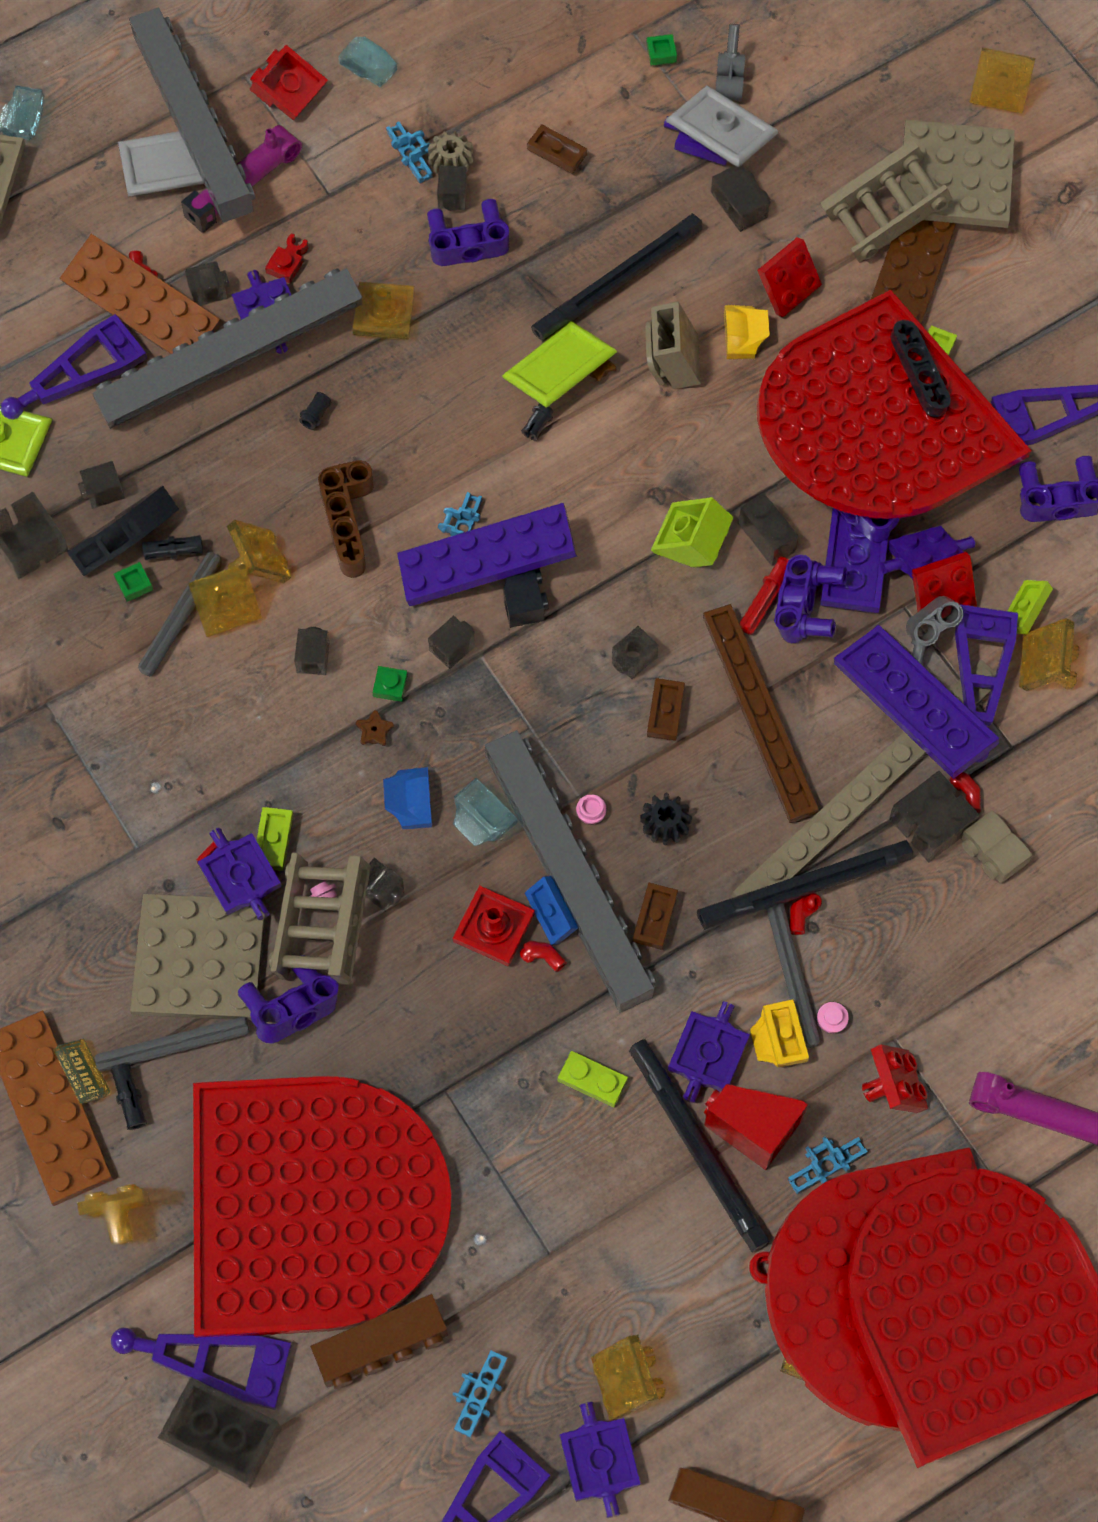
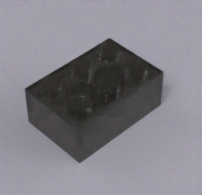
(220, 1432)

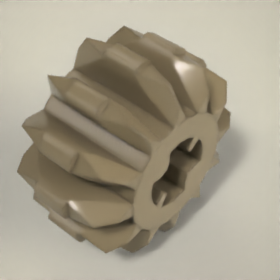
(450, 151)

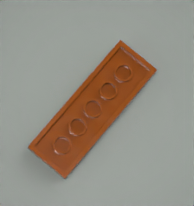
(137, 296)
(49, 1111)

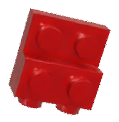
(287, 82)

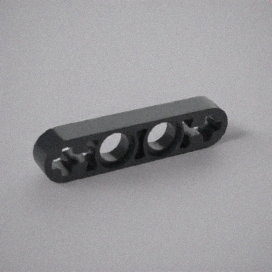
(917, 368)

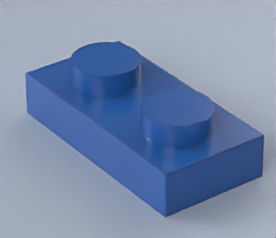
(551, 910)

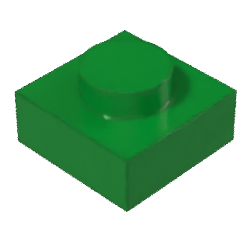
(661, 49)
(133, 581)
(390, 683)

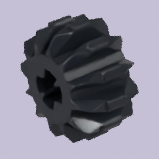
(671, 827)

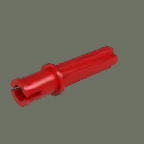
(764, 597)

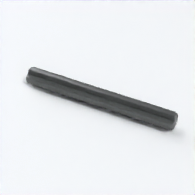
(176, 618)
(793, 973)
(172, 1044)

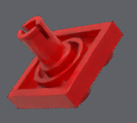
(789, 277)
(947, 578)
(493, 926)
(896, 1080)

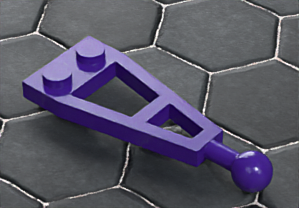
(113, 337)
(1014, 412)
(989, 626)
(265, 1372)
(513, 1467)

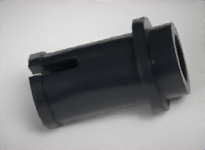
(311, 416)
(537, 421)

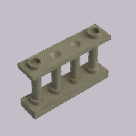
(880, 175)
(344, 934)

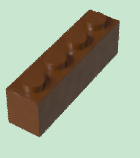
(380, 1341)

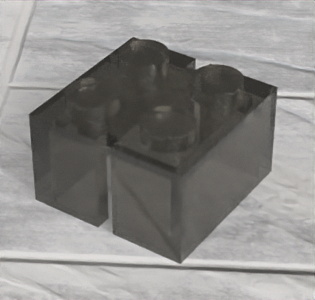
(30, 539)
(937, 815)

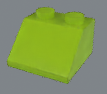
(693, 532)

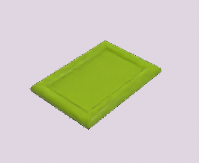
(559, 364)
(21, 441)

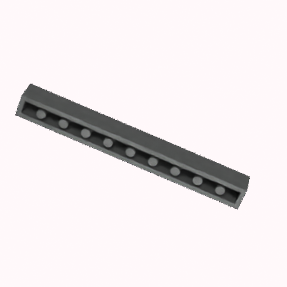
(192, 116)
(227, 348)
(565, 861)

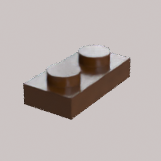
(557, 149)
(665, 709)
(655, 916)

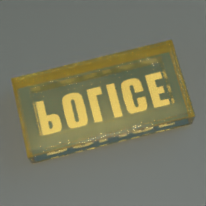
(81, 1071)

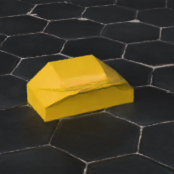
(744, 330)
(779, 1035)

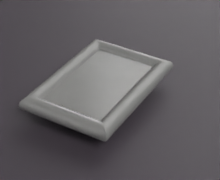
(722, 126)
(157, 164)

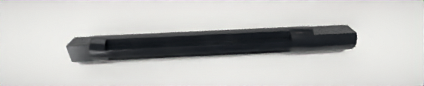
(617, 277)
(804, 884)
(699, 1146)

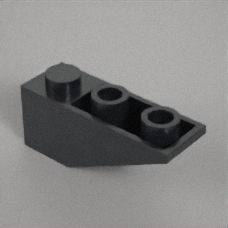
(523, 598)

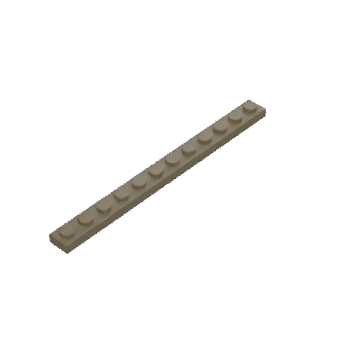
(848, 804)

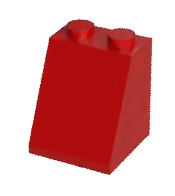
(753, 1121)

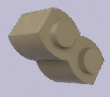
(995, 847)

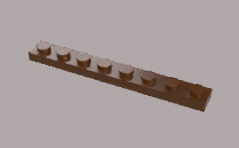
(760, 713)

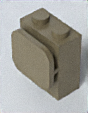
(672, 347)

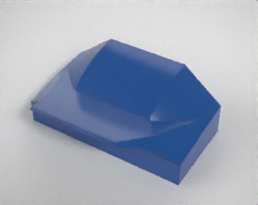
(409, 797)

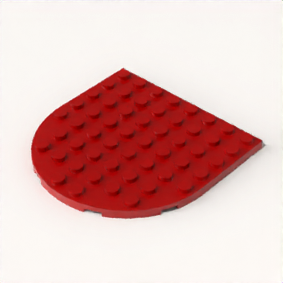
(854, 431)
(310, 1204)
(810, 1285)
(972, 1308)

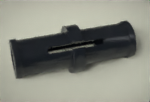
(172, 547)
(128, 1096)

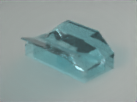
(368, 60)
(22, 113)
(481, 814)

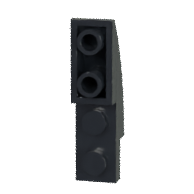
(123, 530)

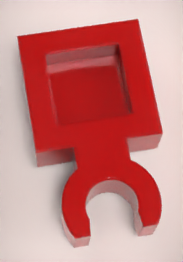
(287, 261)

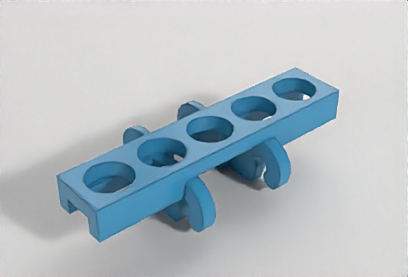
(416, 155)
(463, 512)
(816, 1164)
(479, 1382)

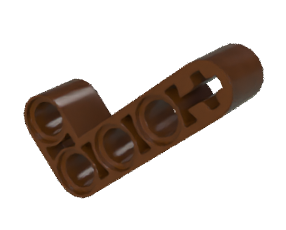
(344, 521)
(728, 1503)

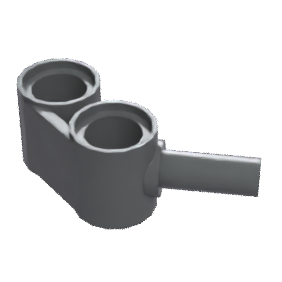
(731, 67)
(936, 624)

